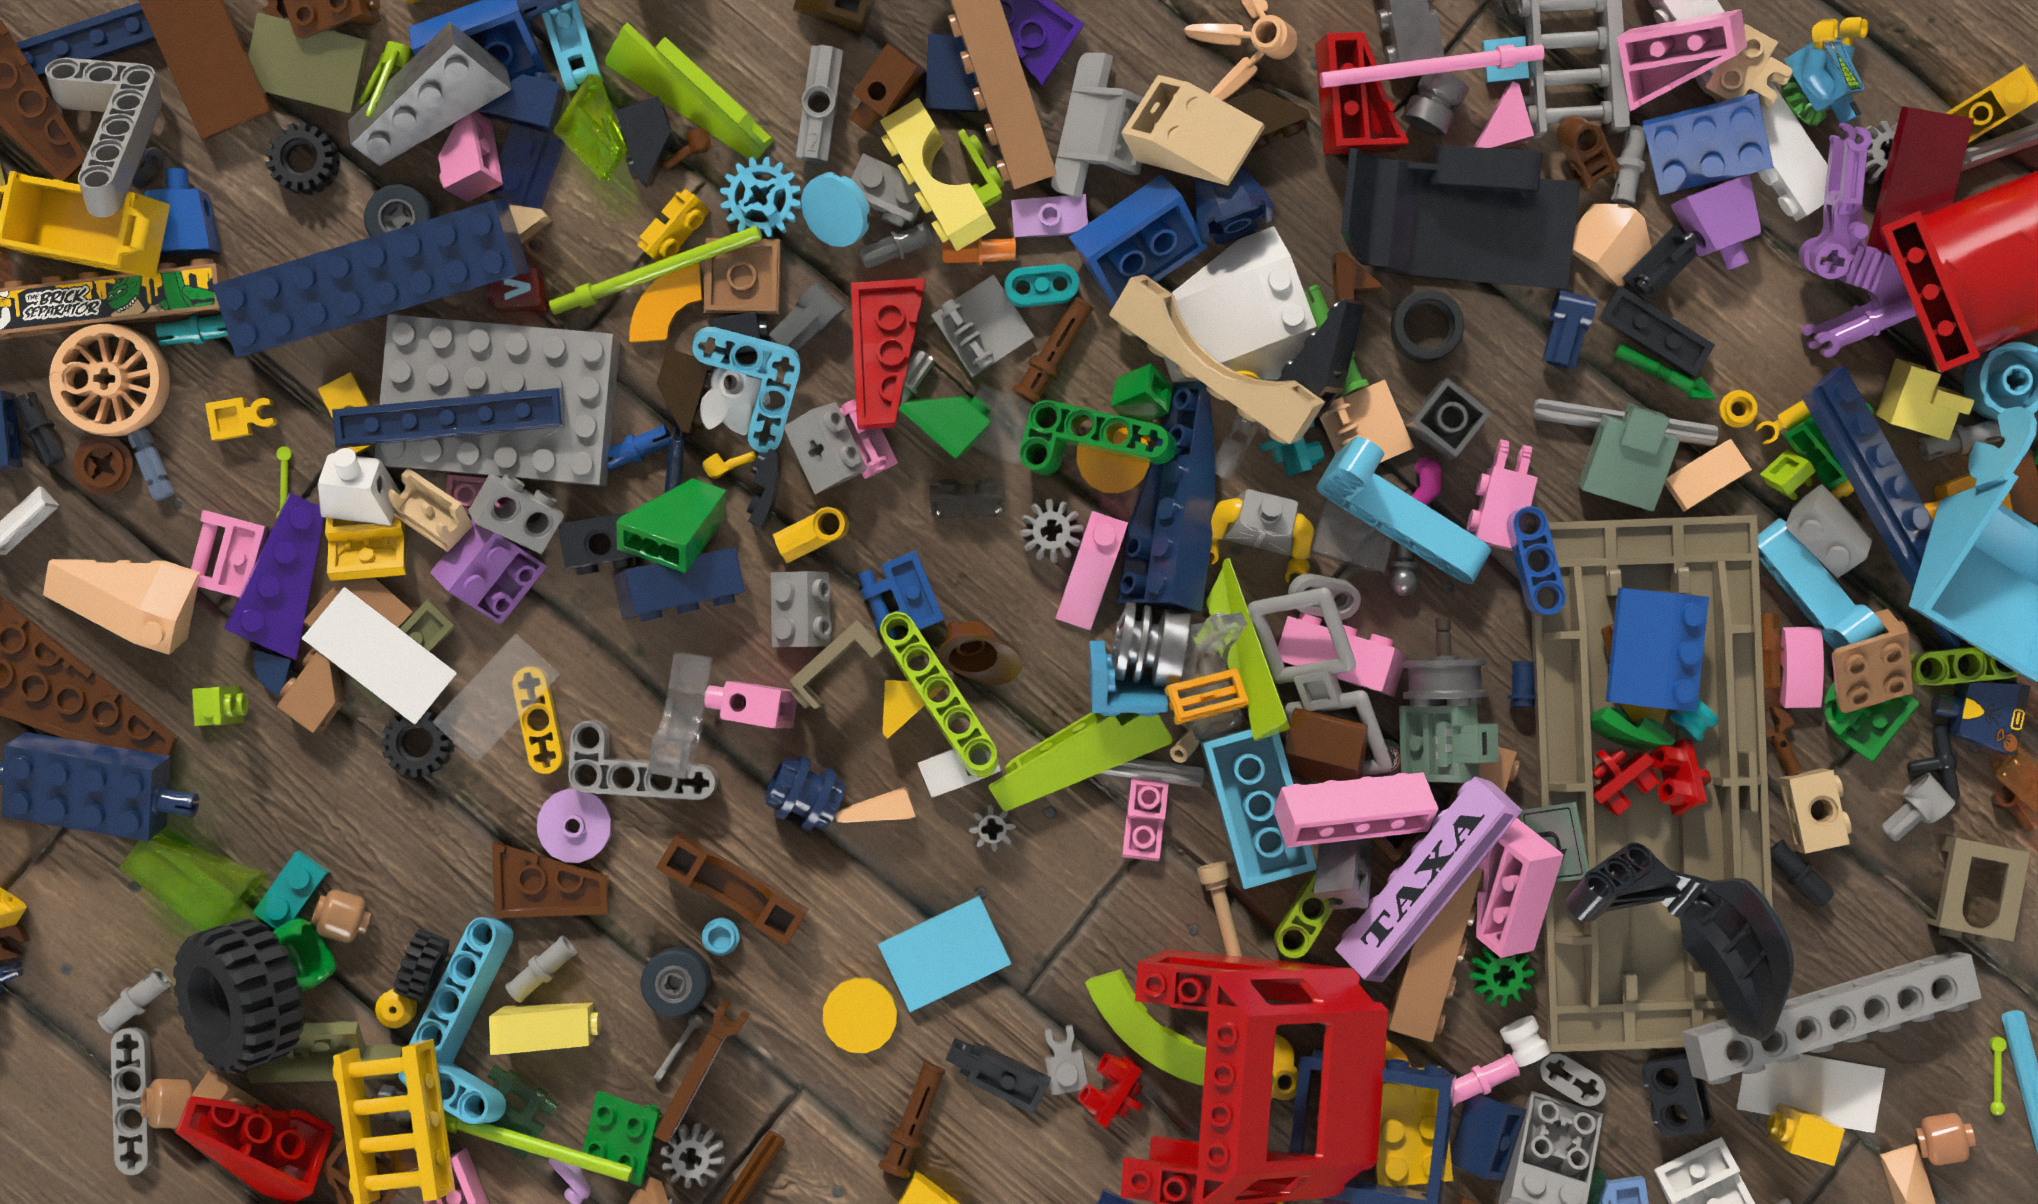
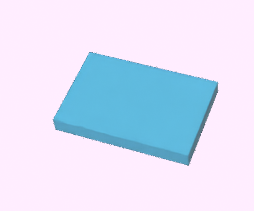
(944, 953)

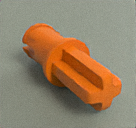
(980, 251)

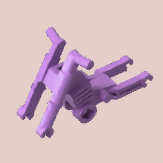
(1848, 255)

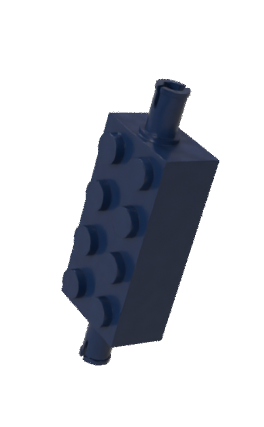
(89, 787)

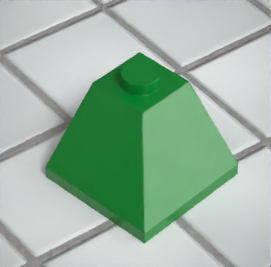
(950, 421)

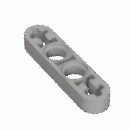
(124, 1099)

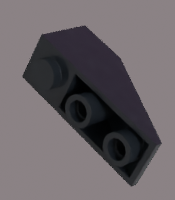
(1327, 353)

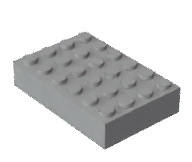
(478, 358)

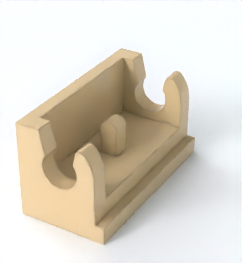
(430, 511)

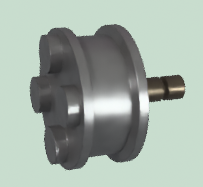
(1444, 675)

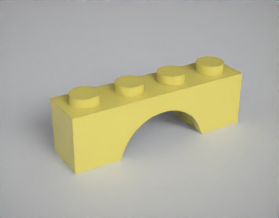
(957, 207)

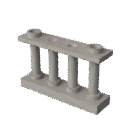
(1609, 74)

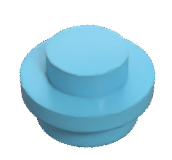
(720, 936)

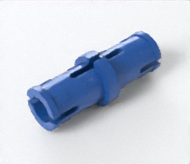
(636, 447)

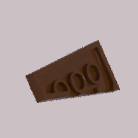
(32, 115)

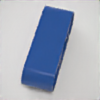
(1549, 575)

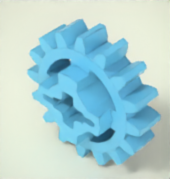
(773, 188)

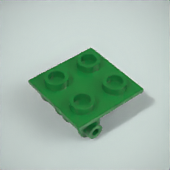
(622, 1133)

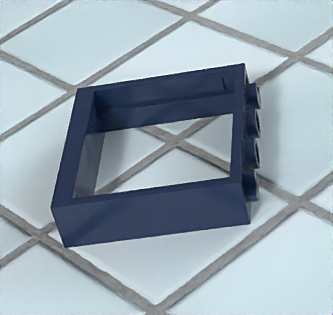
(1397, 1072)

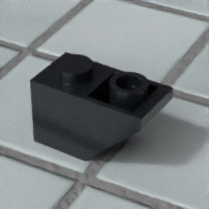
(648, 137)

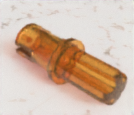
(1771, 649)

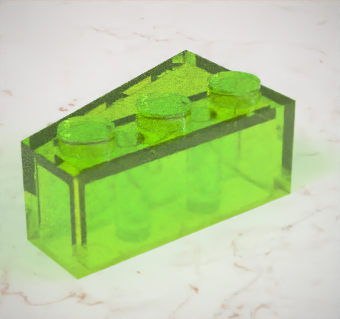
(192, 882)

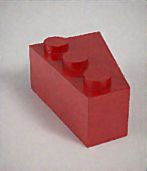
(1354, 113)

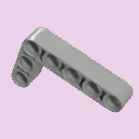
(131, 107)

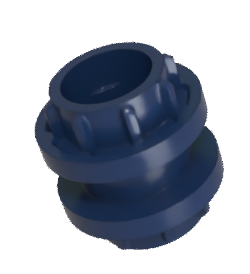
(804, 793)

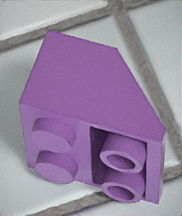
(488, 572)

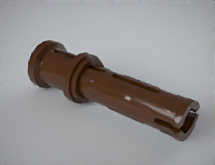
(1048, 371)
(907, 1136)

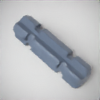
(150, 464)

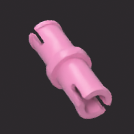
(1484, 1078)

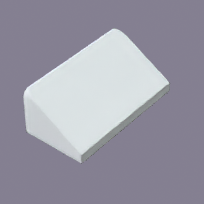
(25, 518)

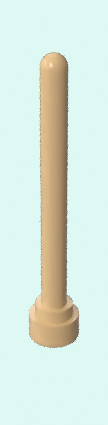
(1215, 880)

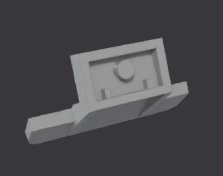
(1094, 126)

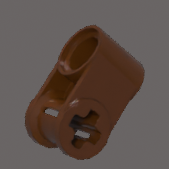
(1591, 155)

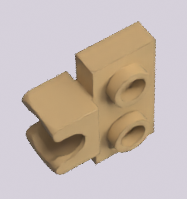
(1750, 71)

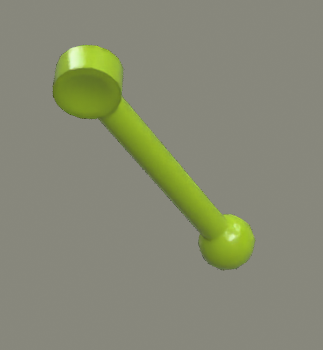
(284, 454)
(1998, 1045)

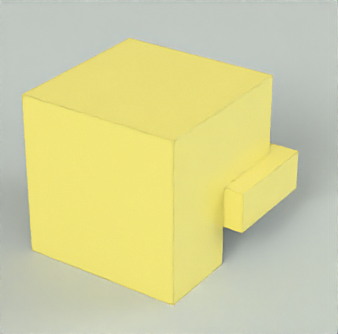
(1918, 403)

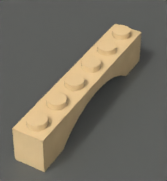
(1154, 316)

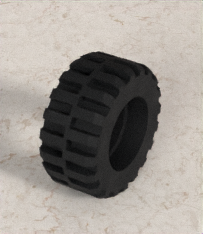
(238, 995)

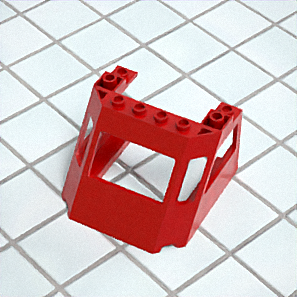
(1232, 1153)

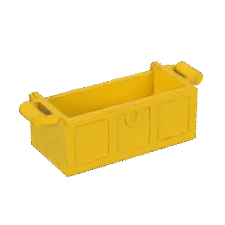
(53, 223)

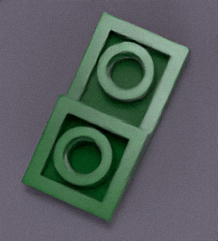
(1641, 734)

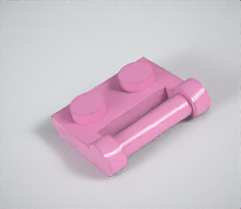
(237, 553)

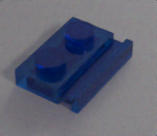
(527, 166)

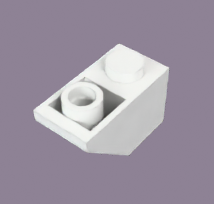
(947, 772)

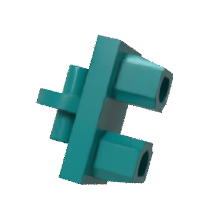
(1296, 456)

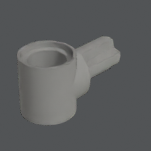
(1923, 801)

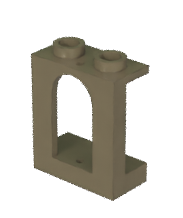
(856, 632)
(1950, 908)

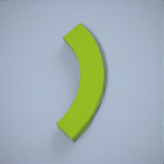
(1142, 1033)

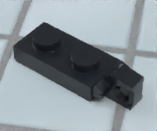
(999, 1074)

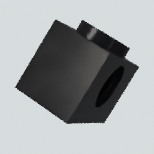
(578, 541)

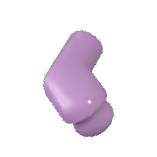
(573, 1175)

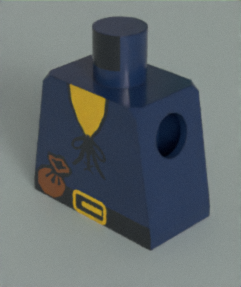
(1985, 714)

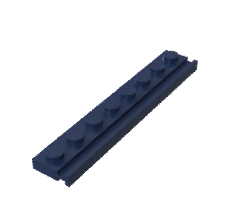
(1874, 474)

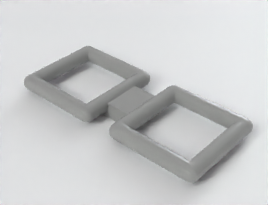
(1318, 680)

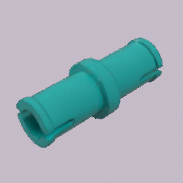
(195, 330)

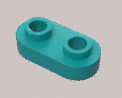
(1040, 282)

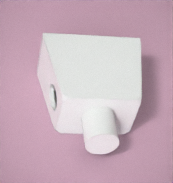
(355, 489)

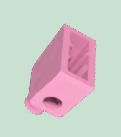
(764, 704)

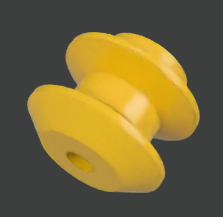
(395, 1009)

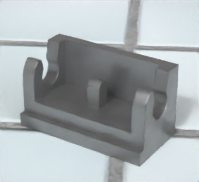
(1344, 873)

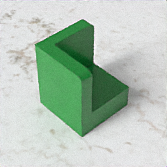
(1142, 394)

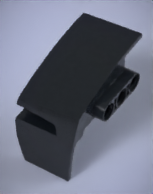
(1462, 217)

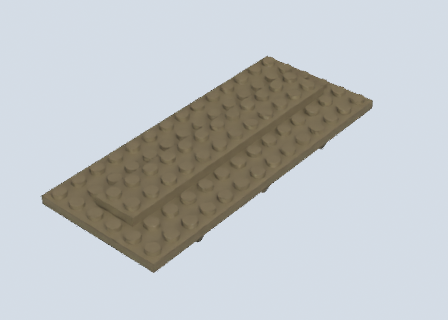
(1627, 972)

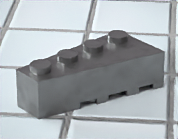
(1410, 30)
(429, 94)

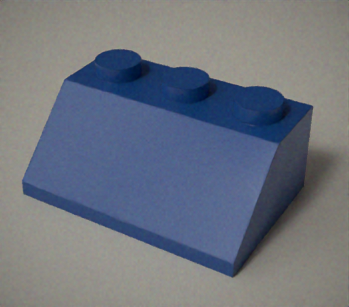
(495, 27)
(1138, 237)
(1657, 649)

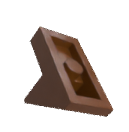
(1351, 278)

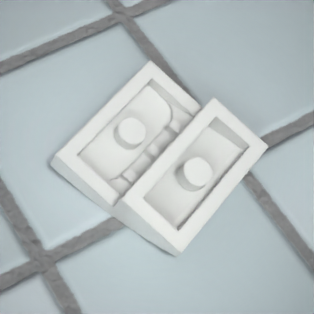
(1704, 1177)

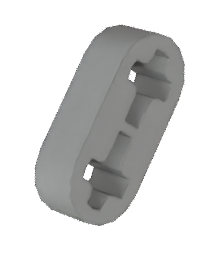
(1566, 1085)

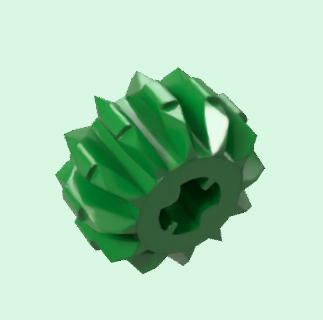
(1510, 983)

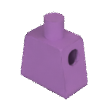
(1721, 219)

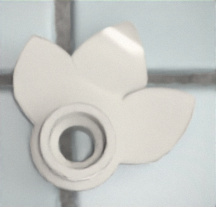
(730, 404)

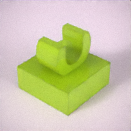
(1788, 473)

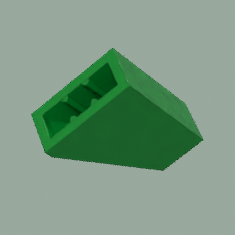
(674, 525)

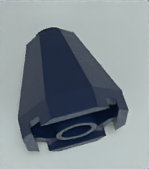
(1230, 210)

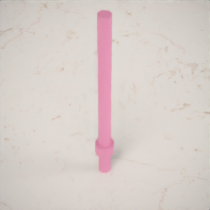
(1502, 57)

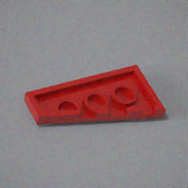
(883, 340)

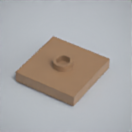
(744, 279)

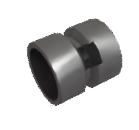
(1432, 108)

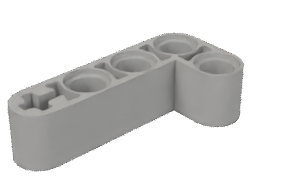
(608, 768)

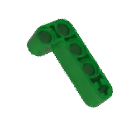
(1099, 438)

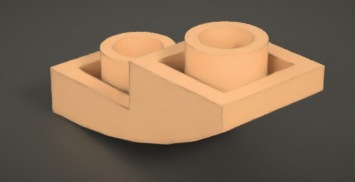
(1707, 475)

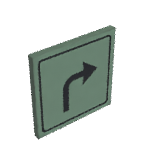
(1561, 829)

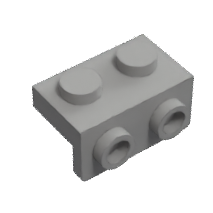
(800, 609)

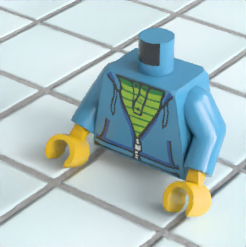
(1827, 70)

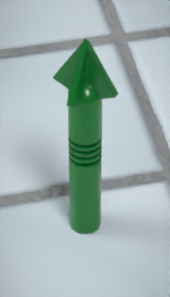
(1695, 389)

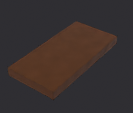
(207, 63)

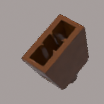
(897, 75)

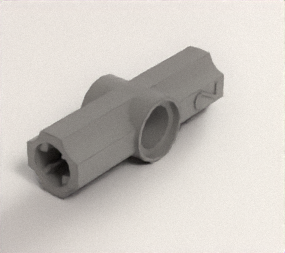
(822, 81)

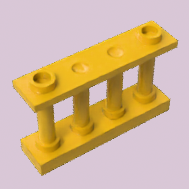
(427, 1117)

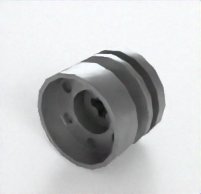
(1151, 645)

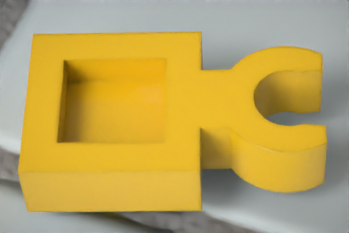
(234, 418)

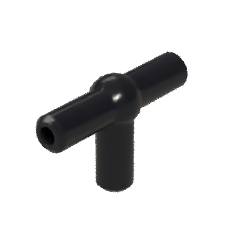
(1943, 762)

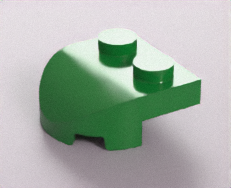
(1869, 728)

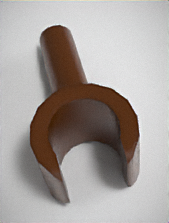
(698, 143)
(2012, 808)

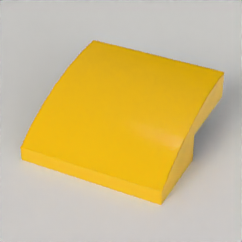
(365, 549)

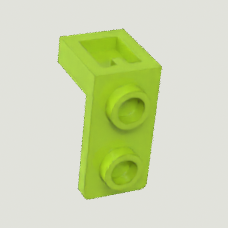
(990, 192)
(219, 705)

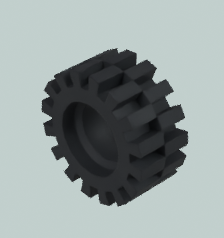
(280, 153)
(405, 762)
(421, 966)

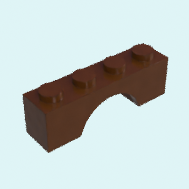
(733, 886)

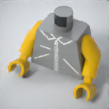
(1266, 524)

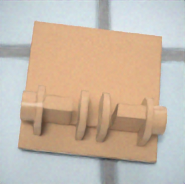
(1368, 415)

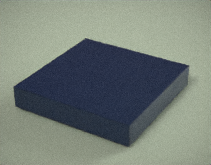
(947, 82)

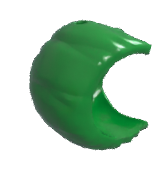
(307, 952)

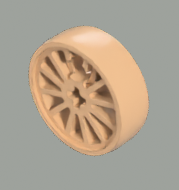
(64, 369)

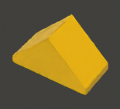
(900, 704)

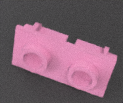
(871, 443)

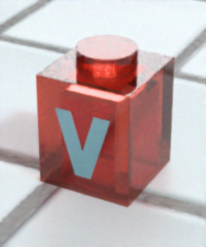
(519, 293)

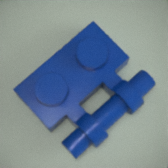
(910, 588)

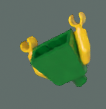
(1810, 444)

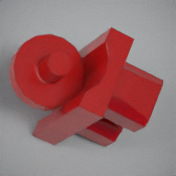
(1635, 769)
(1681, 775)
(1117, 1093)

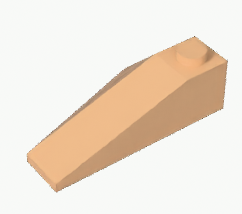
(137, 601)

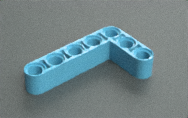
(1357, 489)
(456, 1023)

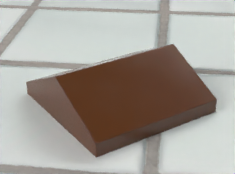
(1325, 747)

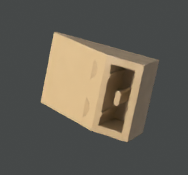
(1190, 131)

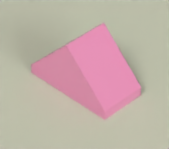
(1508, 123)

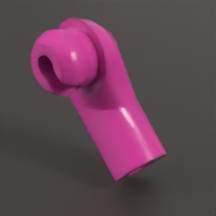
(1430, 480)

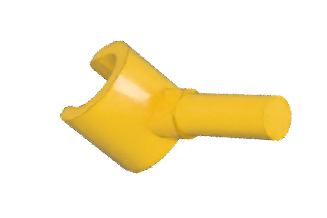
(716, 467)

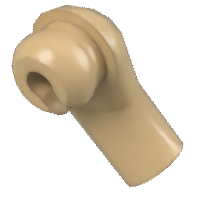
(1185, 746)

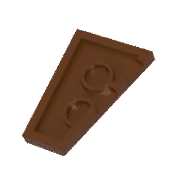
(544, 886)

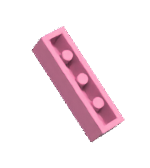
(1355, 809)

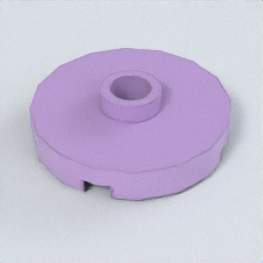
(594, 823)

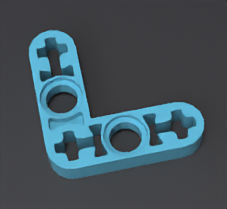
(761, 368)

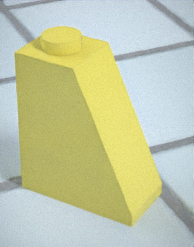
(542, 1027)

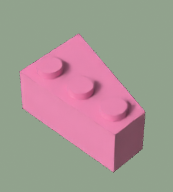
(1675, 51)
(1516, 890)

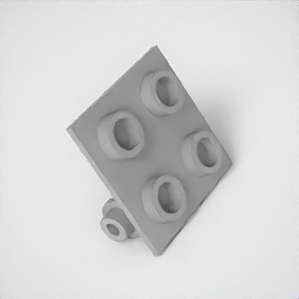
(982, 326)

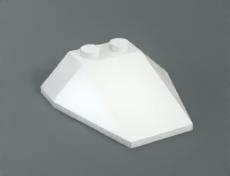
(1247, 308)

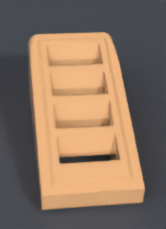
(887, 806)

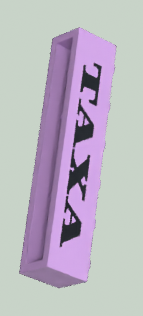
(1427, 879)

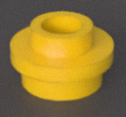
(1746, 401)

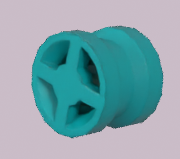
(1695, 723)

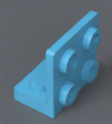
(1115, 696)

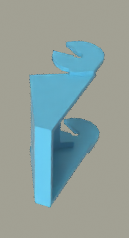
(1984, 558)

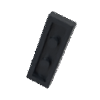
(1656, 331)

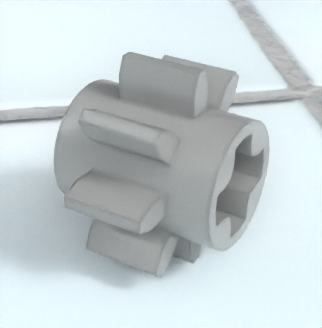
(985, 836)

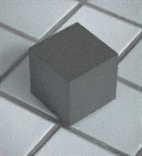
(1447, 419)

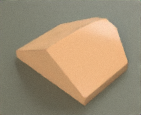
(1611, 240)

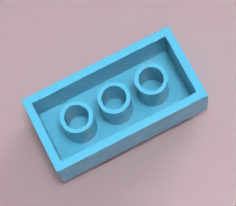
(1246, 788)

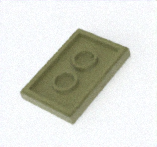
(311, 70)

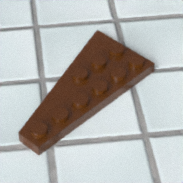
(64, 696)

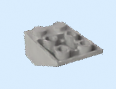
(1552, 1154)

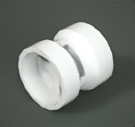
(1525, 1041)

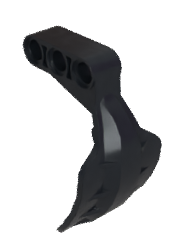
(1722, 927)

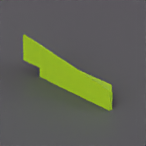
(687, 90)
(1246, 654)
(1078, 753)

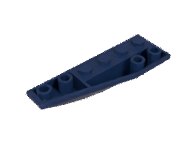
(1173, 514)

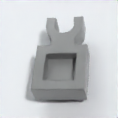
(1065, 1066)

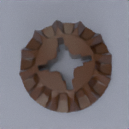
(87, 468)

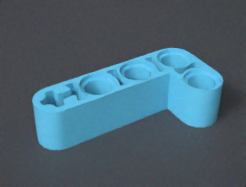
(1815, 589)

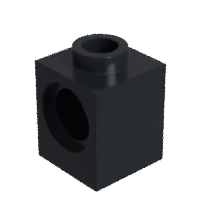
(745, 324)

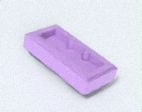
(1048, 216)

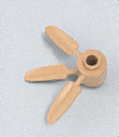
(1269, 36)

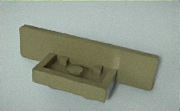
(314, 1054)

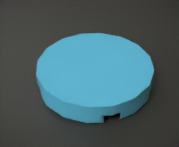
(835, 209)

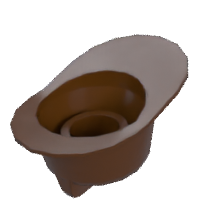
(976, 654)

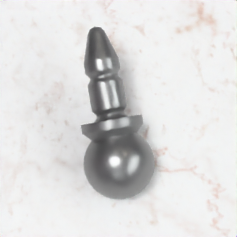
(1403, 578)

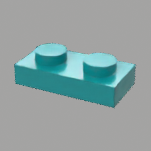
(291, 890)

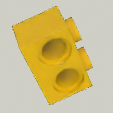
(1805, 1134)

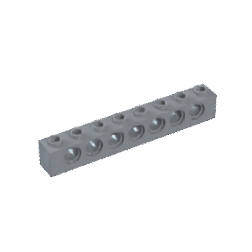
(1955, 987)

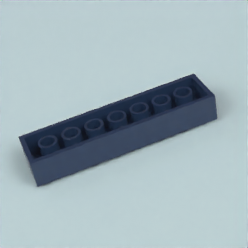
(371, 278)

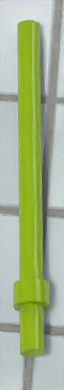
(588, 294)
(540, 1147)

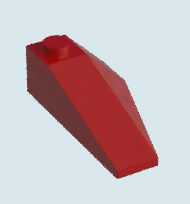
(260, 1145)

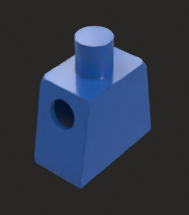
(190, 217)

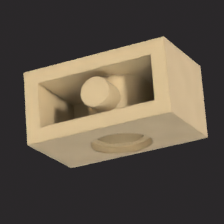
(1798, 796)

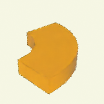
(663, 302)

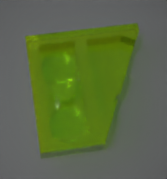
(592, 129)

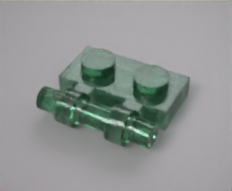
(514, 1118)

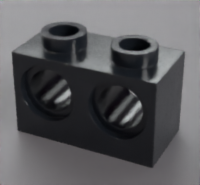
(1687, 1092)

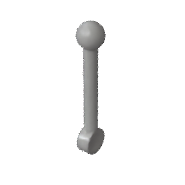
(695, 1021)

